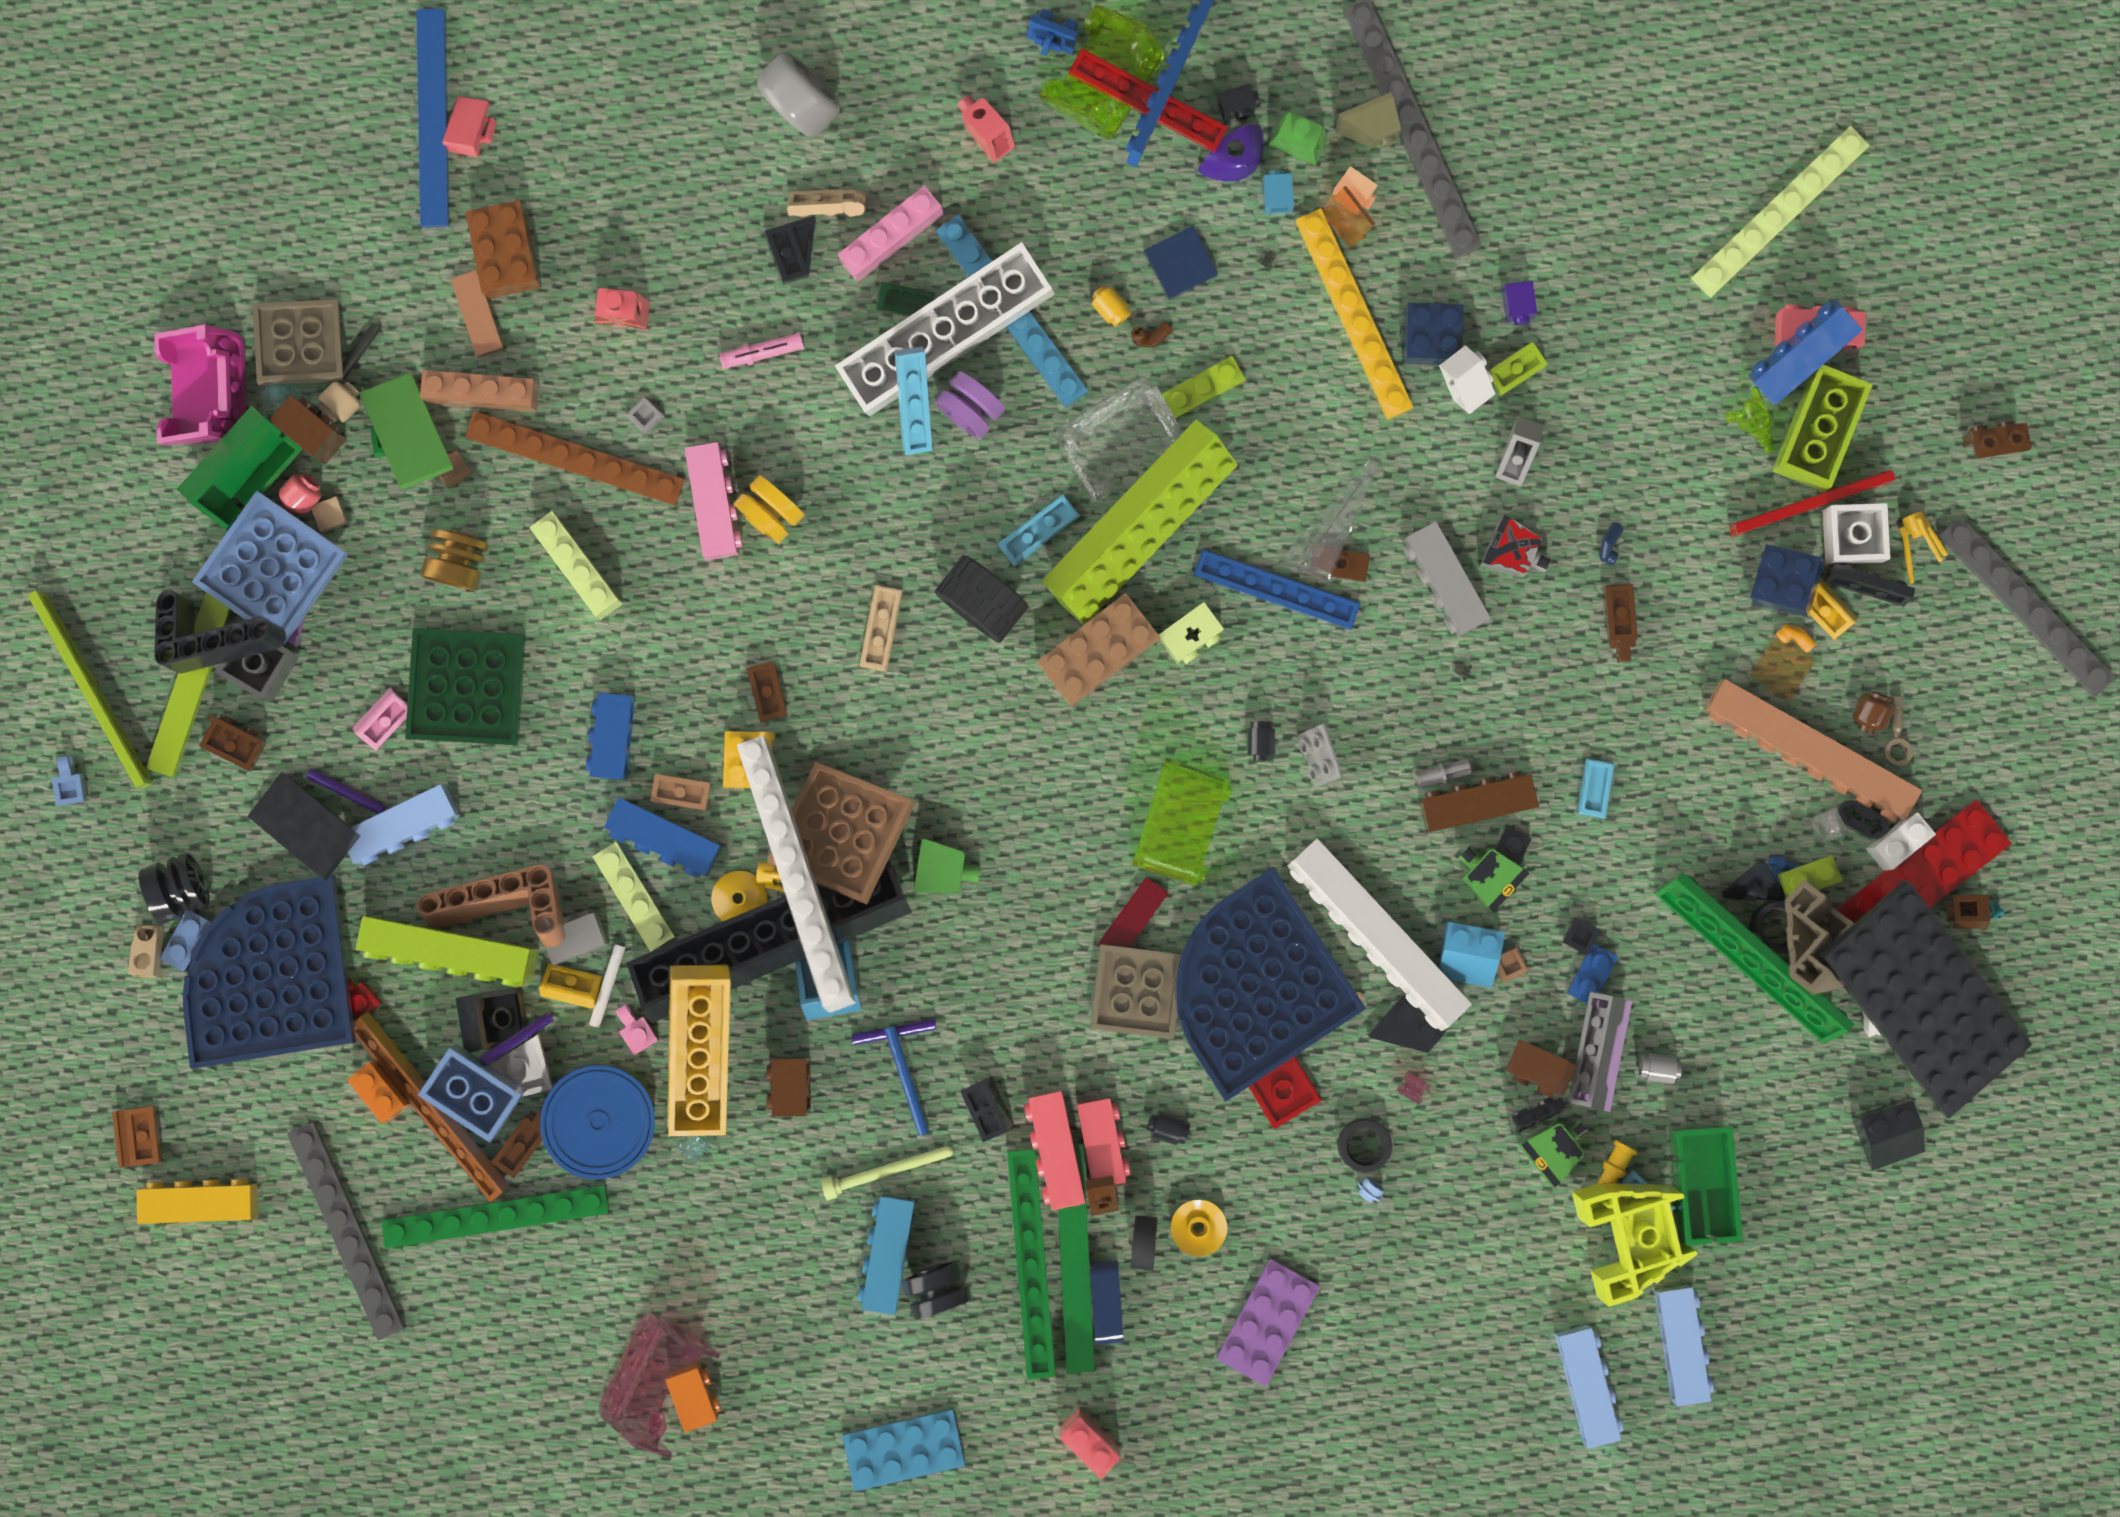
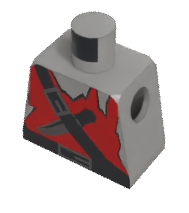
(1514, 549)

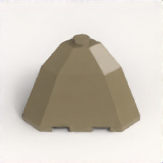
(1811, 930)

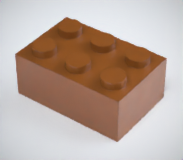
(503, 249)

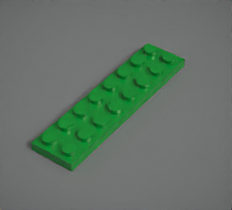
(1752, 957)

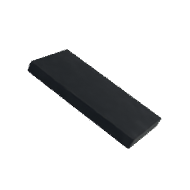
(304, 826)

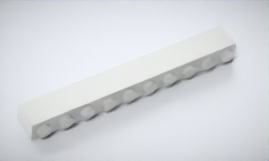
(796, 874)

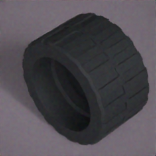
(981, 598)

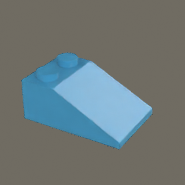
(808, 992)

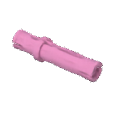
(729, 358)

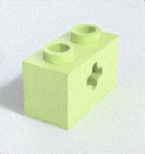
(1175, 636)

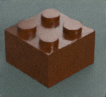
(312, 433)
(789, 1086)

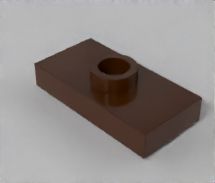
(1351, 566)
(1102, 1195)

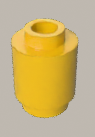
(1110, 305)

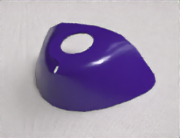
(1227, 168)

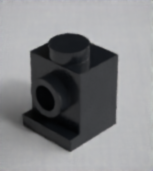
(1238, 103)

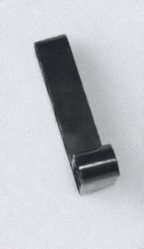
(184, 651)

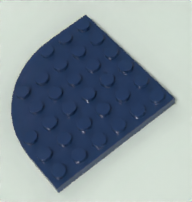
(269, 977)
(1257, 986)

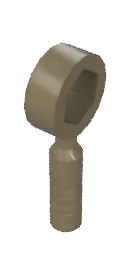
(1897, 726)

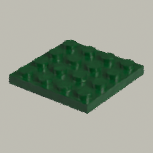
(465, 686)

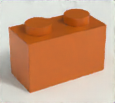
(378, 1092)
(693, 1396)

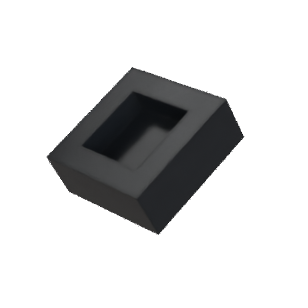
(1513, 845)
(1580, 936)

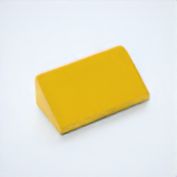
(1831, 611)
(570, 986)

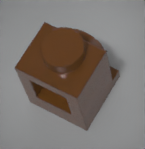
(1975, 905)

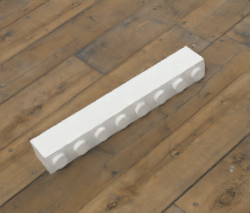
(1379, 935)

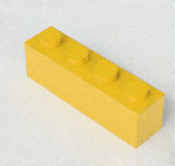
(197, 1202)

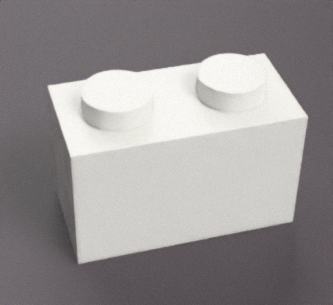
(1468, 379)
(1900, 841)

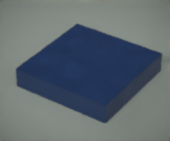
(1180, 263)

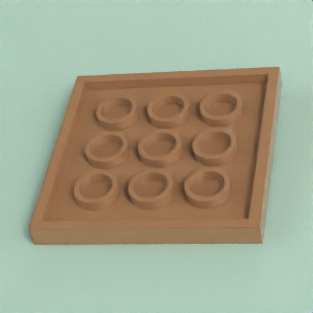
(847, 830)

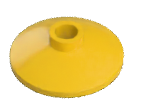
(737, 882)
(1203, 1242)

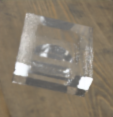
(1828, 825)

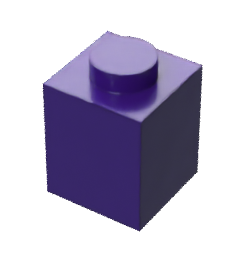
(1519, 302)

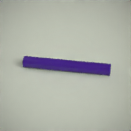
(345, 791)
(902, 1030)
(515, 1039)

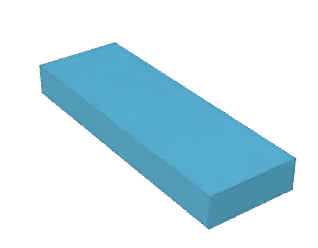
(1038, 530)

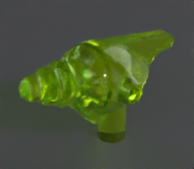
(1754, 420)

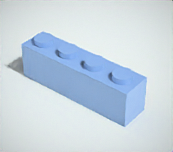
(402, 823)
(1683, 1345)
(1588, 1386)

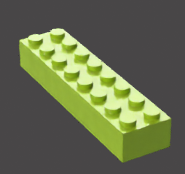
(1140, 522)

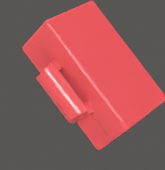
(467, 125)

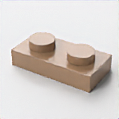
(680, 792)

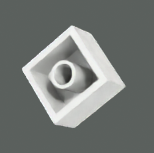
(1856, 534)

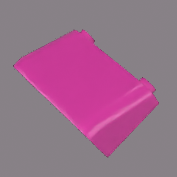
(205, 383)

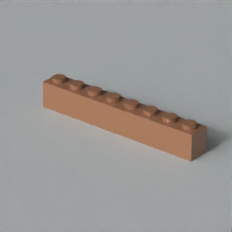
(1812, 750)

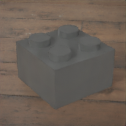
(261, 673)

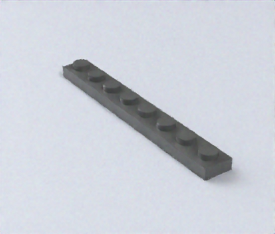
(2026, 606)
(346, 1231)

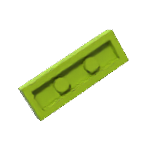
(1203, 387)

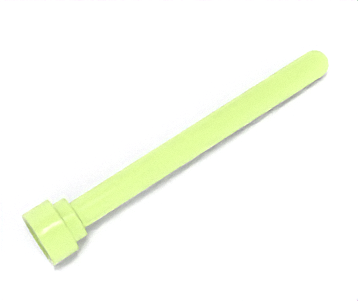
(834, 1186)

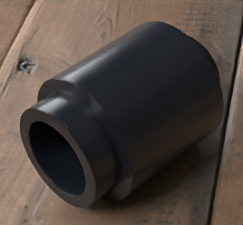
(1261, 741)
(1168, 1128)

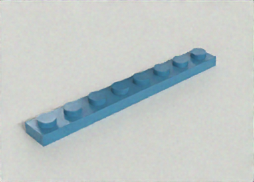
(1025, 329)

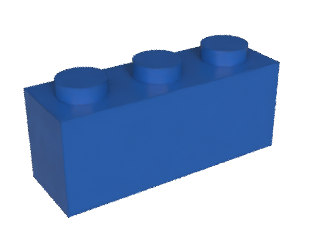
(611, 736)

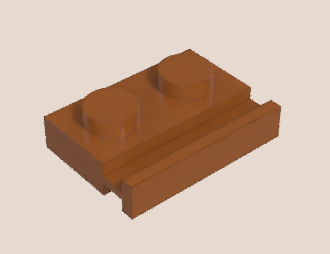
(137, 1136)

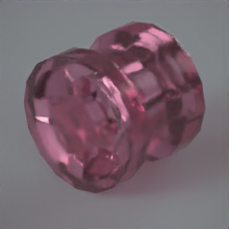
(1413, 1088)

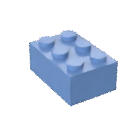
(472, 1092)

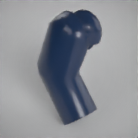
(1608, 541)

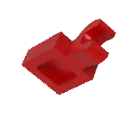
(362, 999)

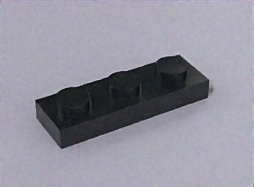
(1869, 584)

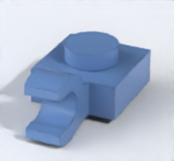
(68, 787)

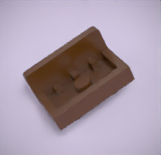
(1998, 441)
(232, 743)

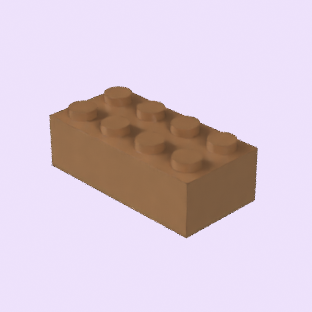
(1098, 650)

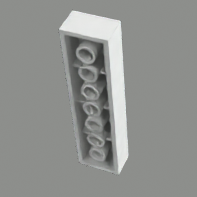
(948, 326)

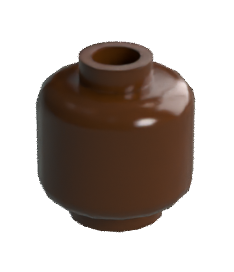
(1873, 712)

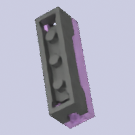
(1600, 1051)

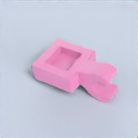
(637, 1033)

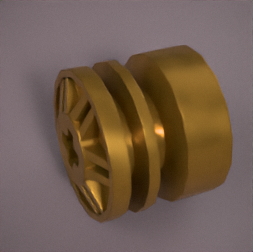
(454, 559)

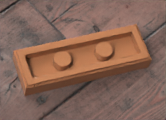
(477, 314)

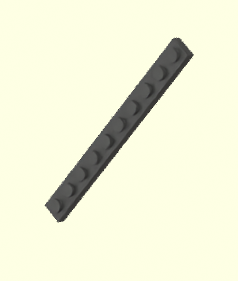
(1414, 130)

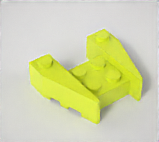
(1642, 1235)

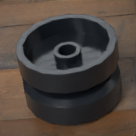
(937, 1292)

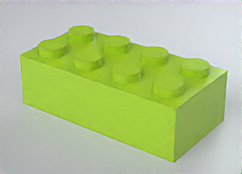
(1822, 428)

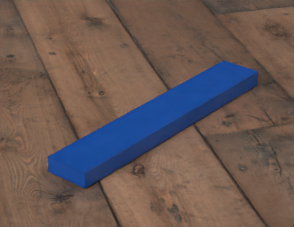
(1277, 589)

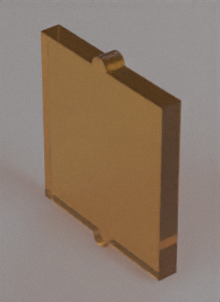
(1348, 217)
(1782, 669)

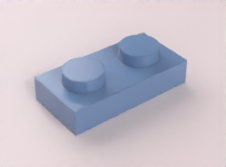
(184, 940)

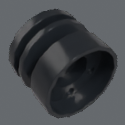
(174, 888)

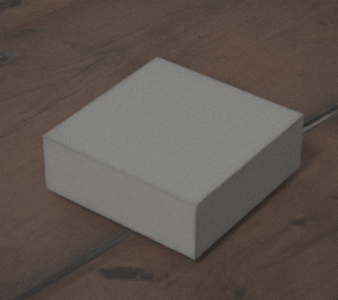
(645, 415)

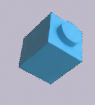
(1278, 192)

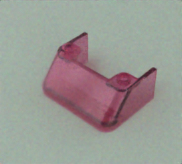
(639, 1382)

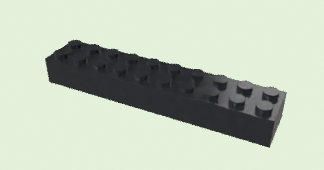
(762, 940)

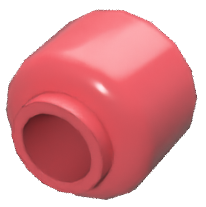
(300, 494)

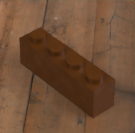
(1478, 803)

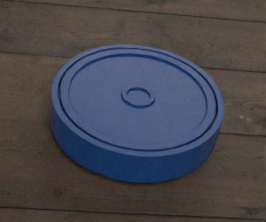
(597, 1121)

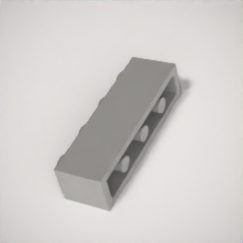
(1446, 579)

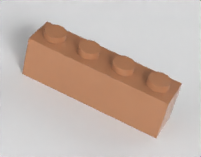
(479, 391)

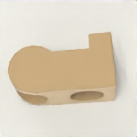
(146, 952)

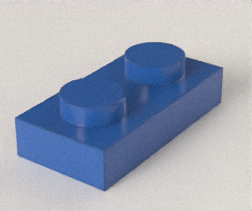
(1592, 973)

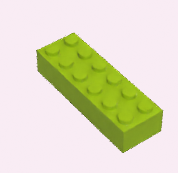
(447, 949)

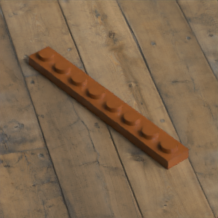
(575, 458)
(447, 1130)

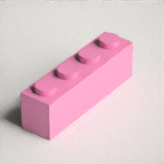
(890, 234)
(712, 501)

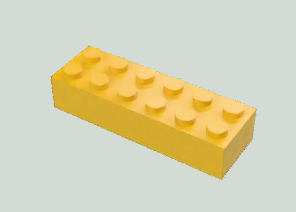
(698, 1050)

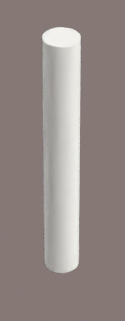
(607, 985)

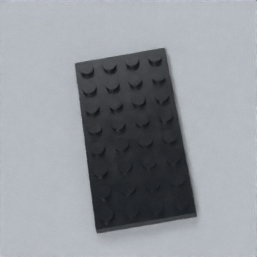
(1926, 999)

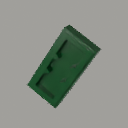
(901, 299)

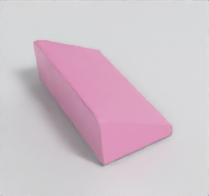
(382, 719)

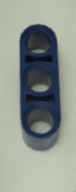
(1106, 1302)

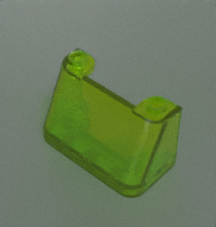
(1120, 42)
(1181, 822)

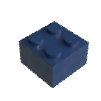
(1432, 332)
(1787, 580)

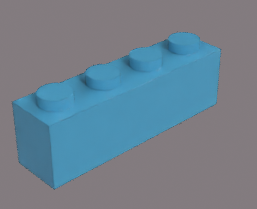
(888, 1254)

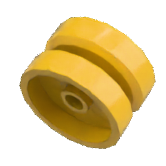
(769, 509)

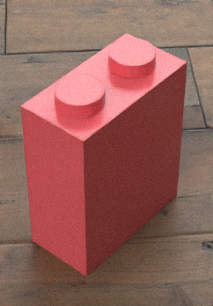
(1090, 1442)

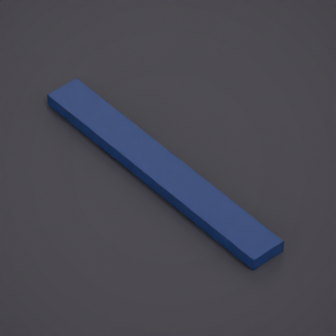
(432, 118)

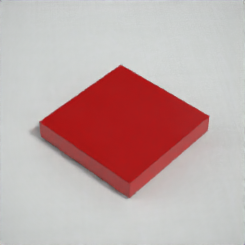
(1285, 1093)

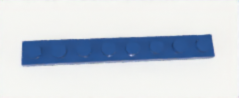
(1167, 81)

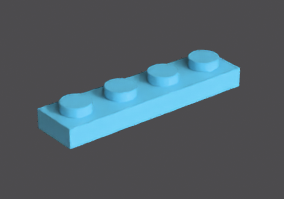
(913, 400)

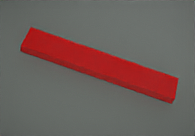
(1136, 93)
(1812, 503)

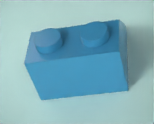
(1470, 954)

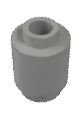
(1659, 1068)

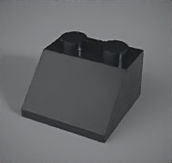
(490, 1018)
(1890, 1133)

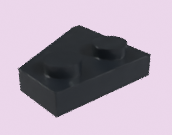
(792, 248)
(1406, 1027)
(1527, 1118)

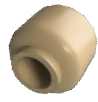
(339, 401)

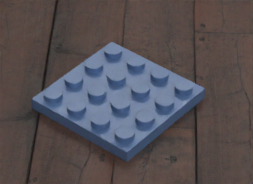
(270, 565)

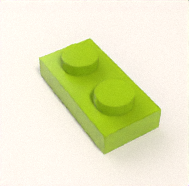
(1517, 368)
(1817, 873)

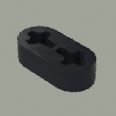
(1864, 814)

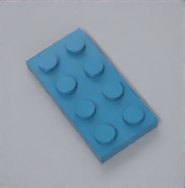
(903, 1449)

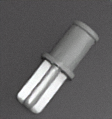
(1443, 773)

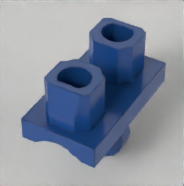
(1052, 35)

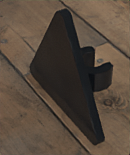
(1755, 885)

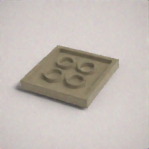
(297, 342)
(1135, 992)

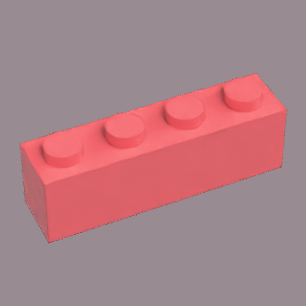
(1056, 1150)

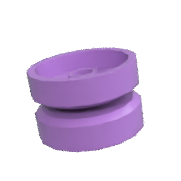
(970, 405)

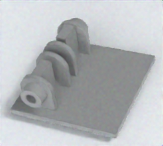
(1319, 755)

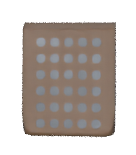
(459, 472)

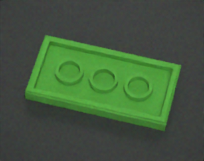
(405, 431)

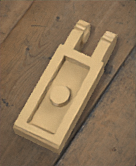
(826, 202)

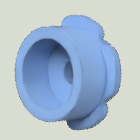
(1370, 1189)

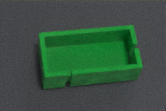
(239, 465)
(1709, 1183)

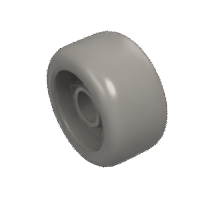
(798, 94)

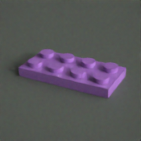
(1267, 1322)

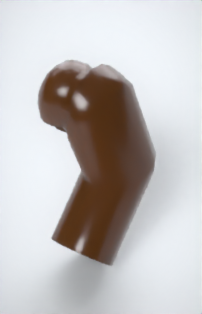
(1151, 339)

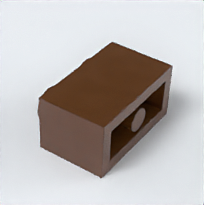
(1540, 1068)

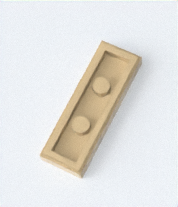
(881, 628)

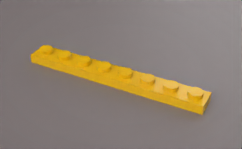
(1354, 314)

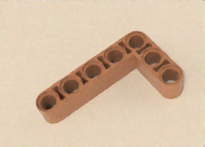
(501, 898)

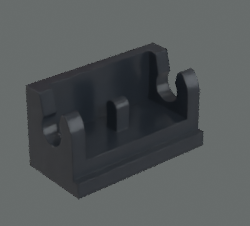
(987, 1109)

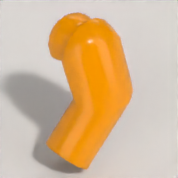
(1797, 634)

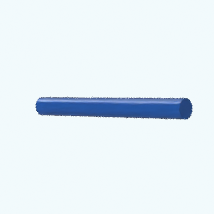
(906, 1080)

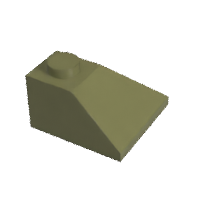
(1371, 122)

